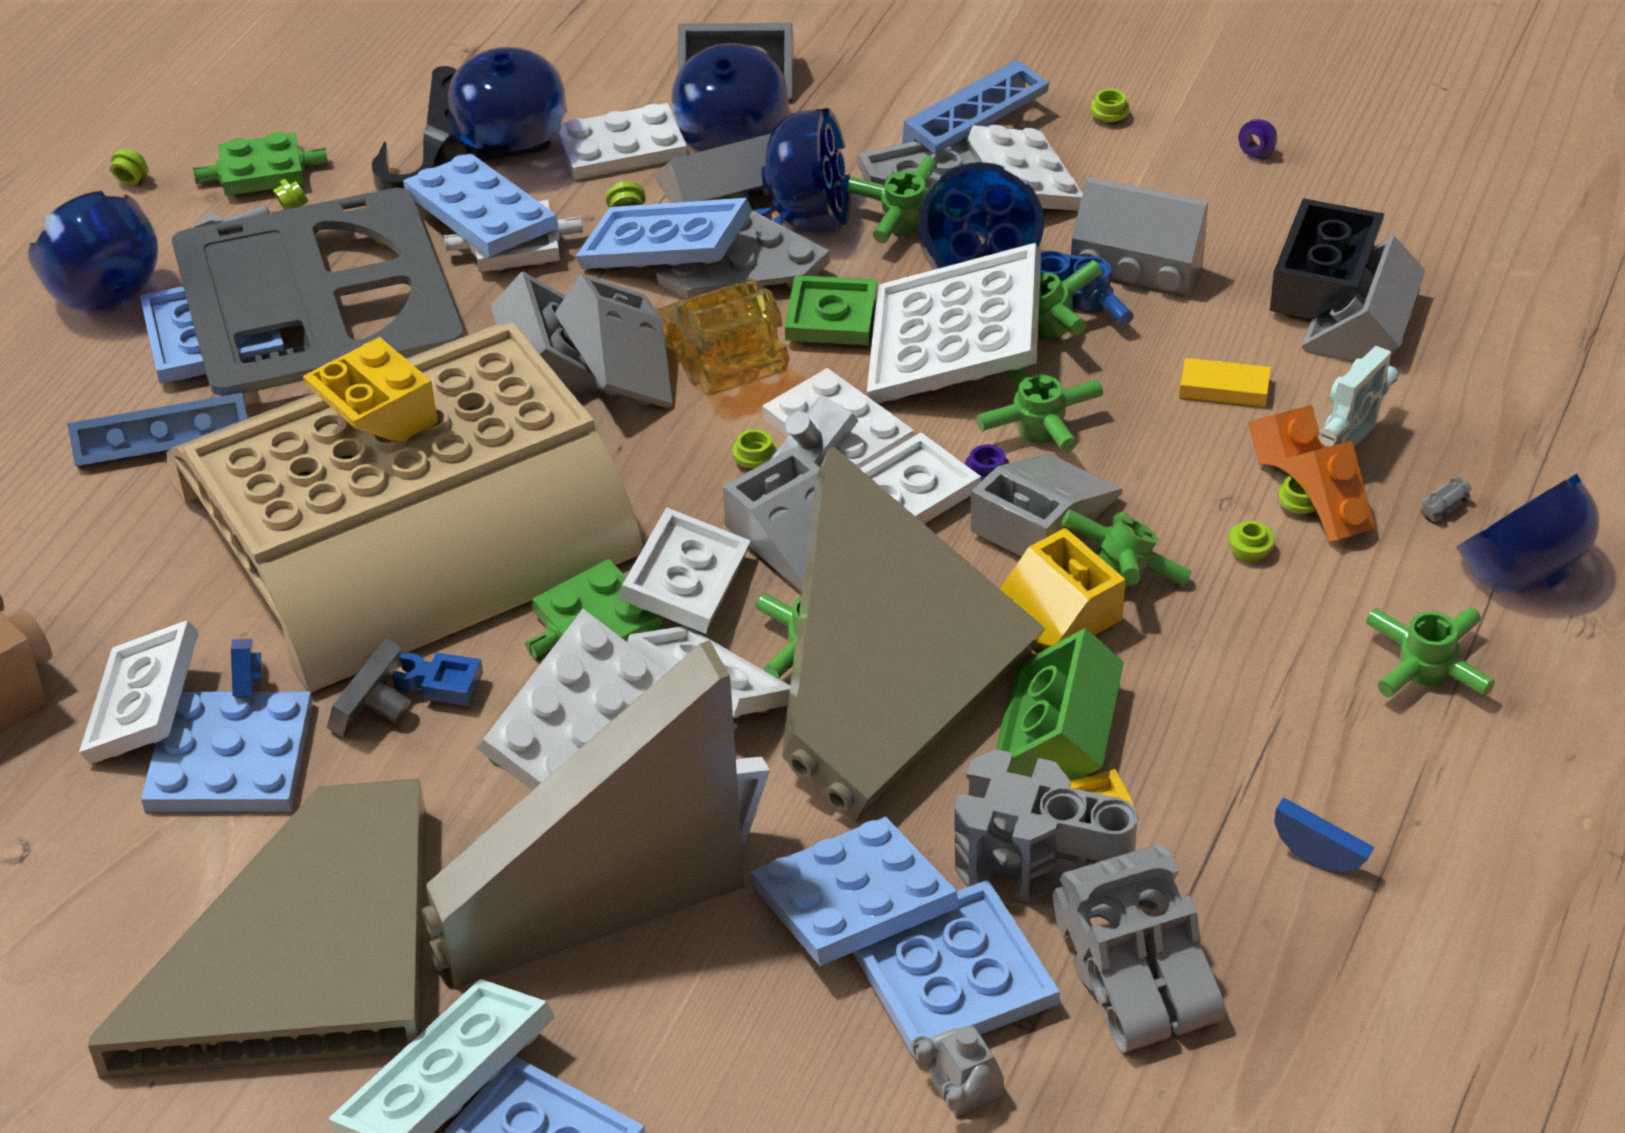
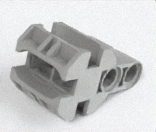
(1034, 826)
(1146, 967)

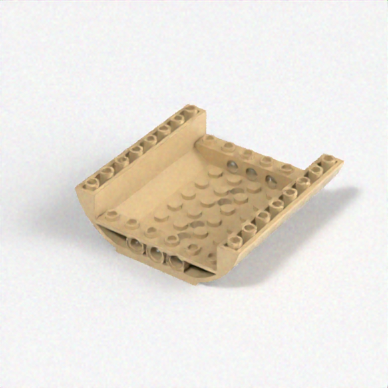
(418, 529)

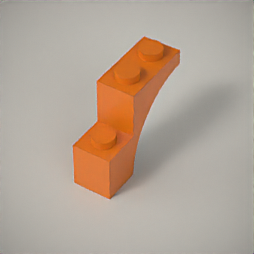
(1326, 474)

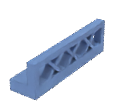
(974, 105)
(152, 428)

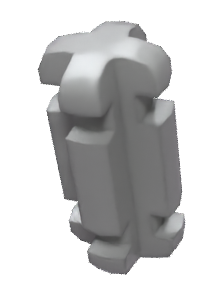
(1446, 499)

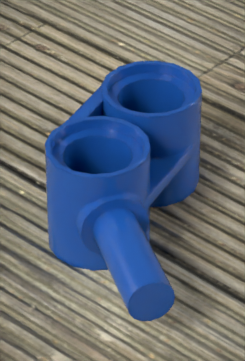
(1095, 295)

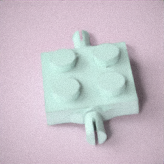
(1358, 398)

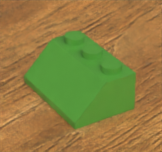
(1062, 707)

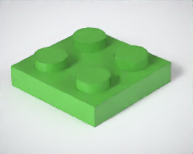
(831, 310)

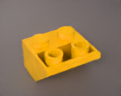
(377, 391)
(1066, 588)

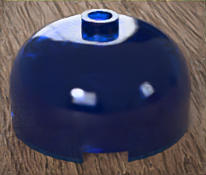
(728, 96)
(506, 99)
(808, 171)
(975, 203)
(95, 251)
(1535, 540)

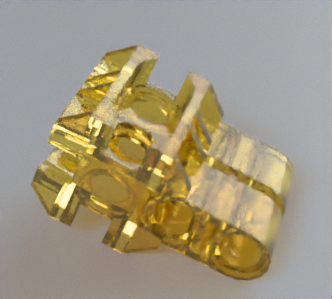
(726, 336)

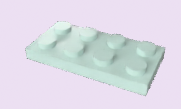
(446, 1063)

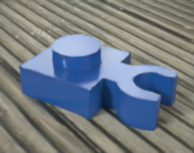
(244, 667)
(444, 679)

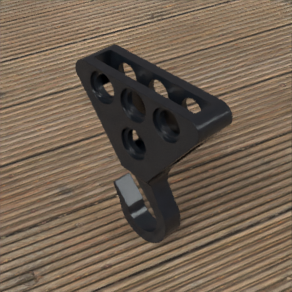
(439, 140)

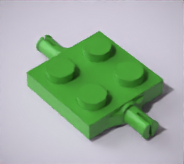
(259, 163)
(598, 594)

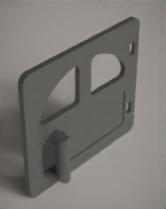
(278, 280)

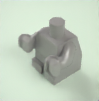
(964, 1069)

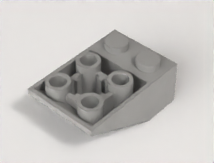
(618, 339)
(1031, 496)
(775, 511)

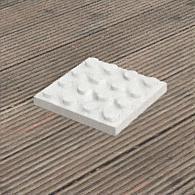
(955, 324)
(568, 700)

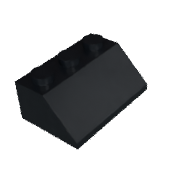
(1323, 258)

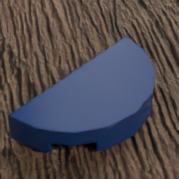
(1319, 840)

